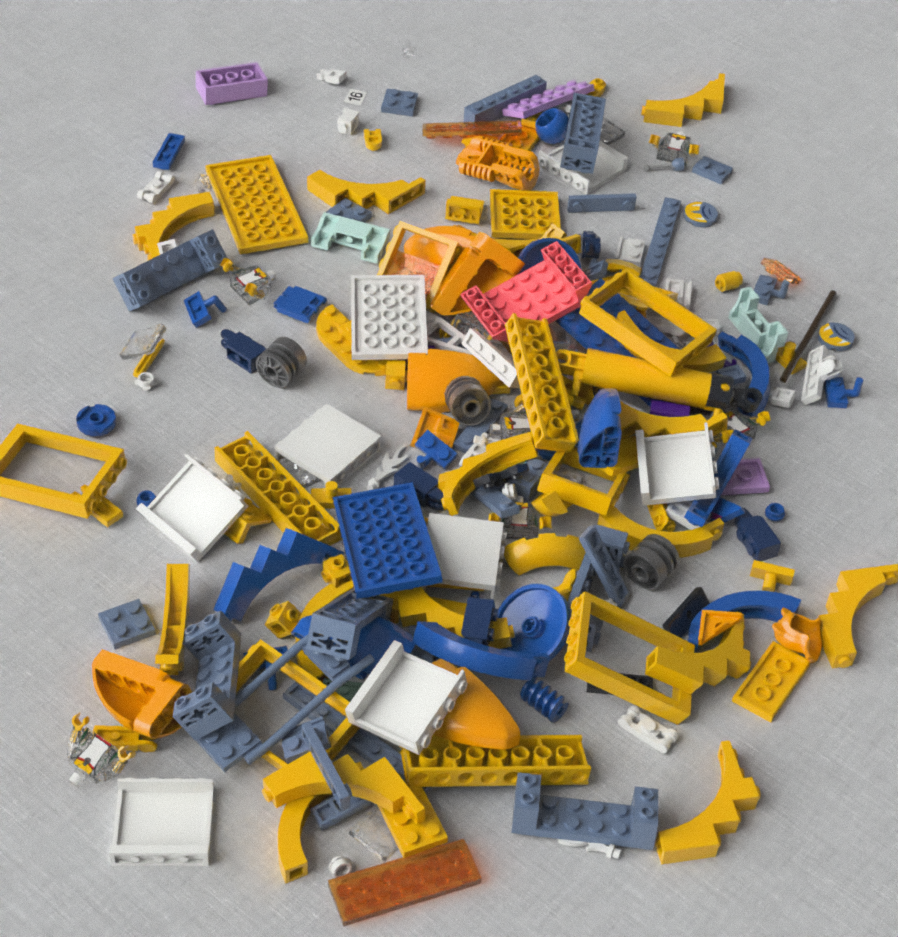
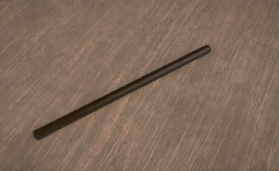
(806, 339)

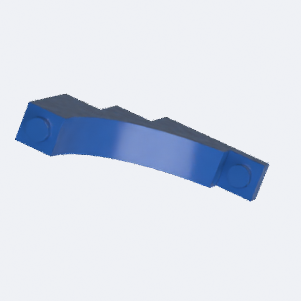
(245, 583)

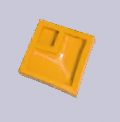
(438, 424)

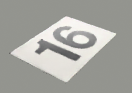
(355, 96)

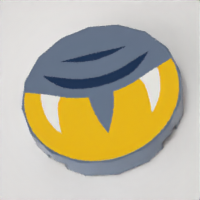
(700, 214)
(836, 336)

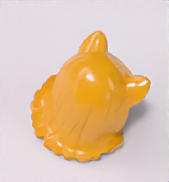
(799, 634)

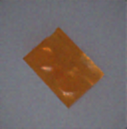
(780, 270)

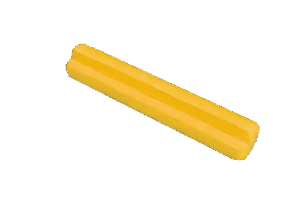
(147, 360)

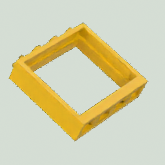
(449, 259)
(577, 493)

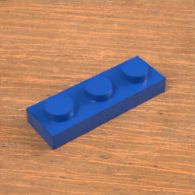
(168, 151)

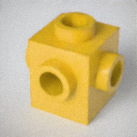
(336, 571)
(283, 619)

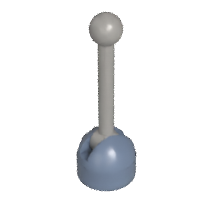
(677, 165)

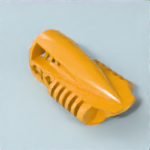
(499, 161)

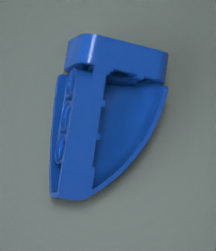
(601, 431)
(373, 639)

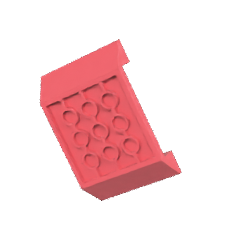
(538, 293)

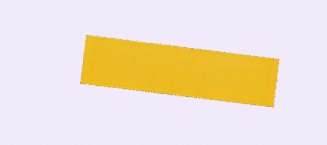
(541, 384)
(274, 493)
(449, 763)

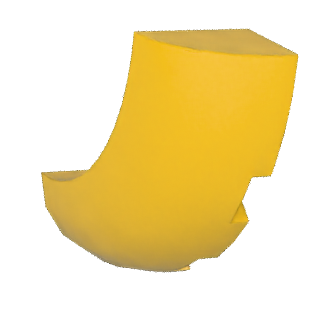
(550, 504)
(544, 551)

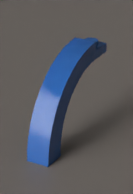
(755, 361)
(726, 465)
(752, 604)
(479, 657)

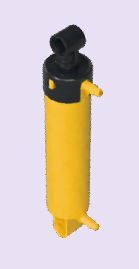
(641, 378)

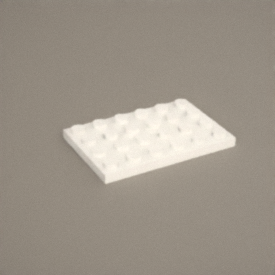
(388, 316)

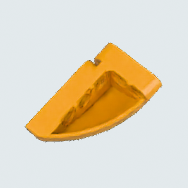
(435, 251)
(484, 266)
(433, 372)
(137, 694)
(478, 716)

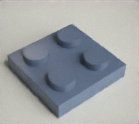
(399, 102)
(350, 210)
(126, 624)

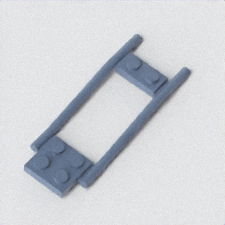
(237, 741)

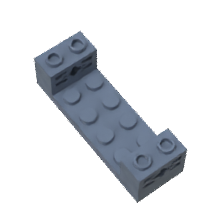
(583, 133)
(170, 270)
(617, 546)
(343, 622)
(217, 649)
(585, 819)

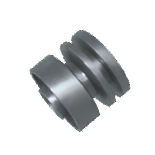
(281, 362)
(467, 400)
(651, 561)

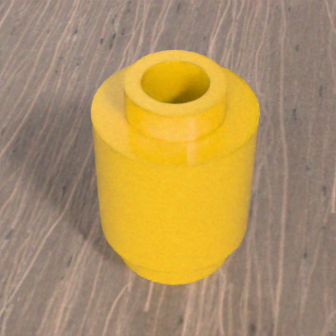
(728, 280)

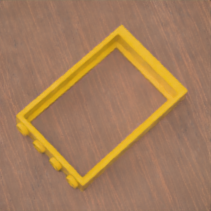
(658, 302)
(52, 499)
(254, 659)
(672, 709)

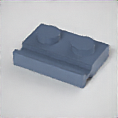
(712, 170)
(294, 744)

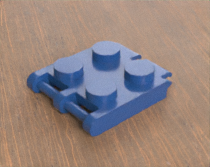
(299, 303)

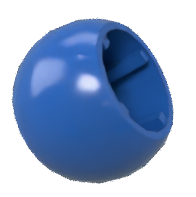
(552, 126)

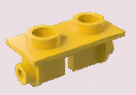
(660, 517)

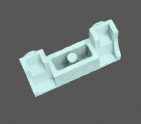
(351, 233)
(755, 327)

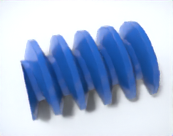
(543, 700)

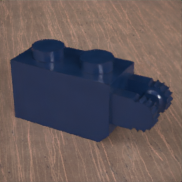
(590, 245)
(241, 349)
(424, 485)
(757, 536)
(479, 620)

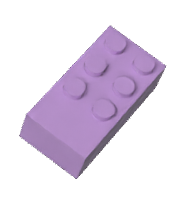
(231, 83)

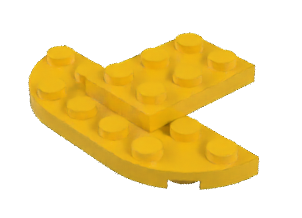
(335, 333)

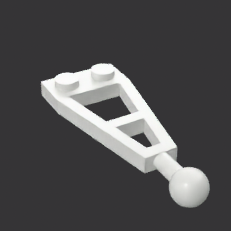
(433, 323)

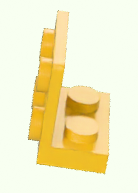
(464, 209)
(250, 517)

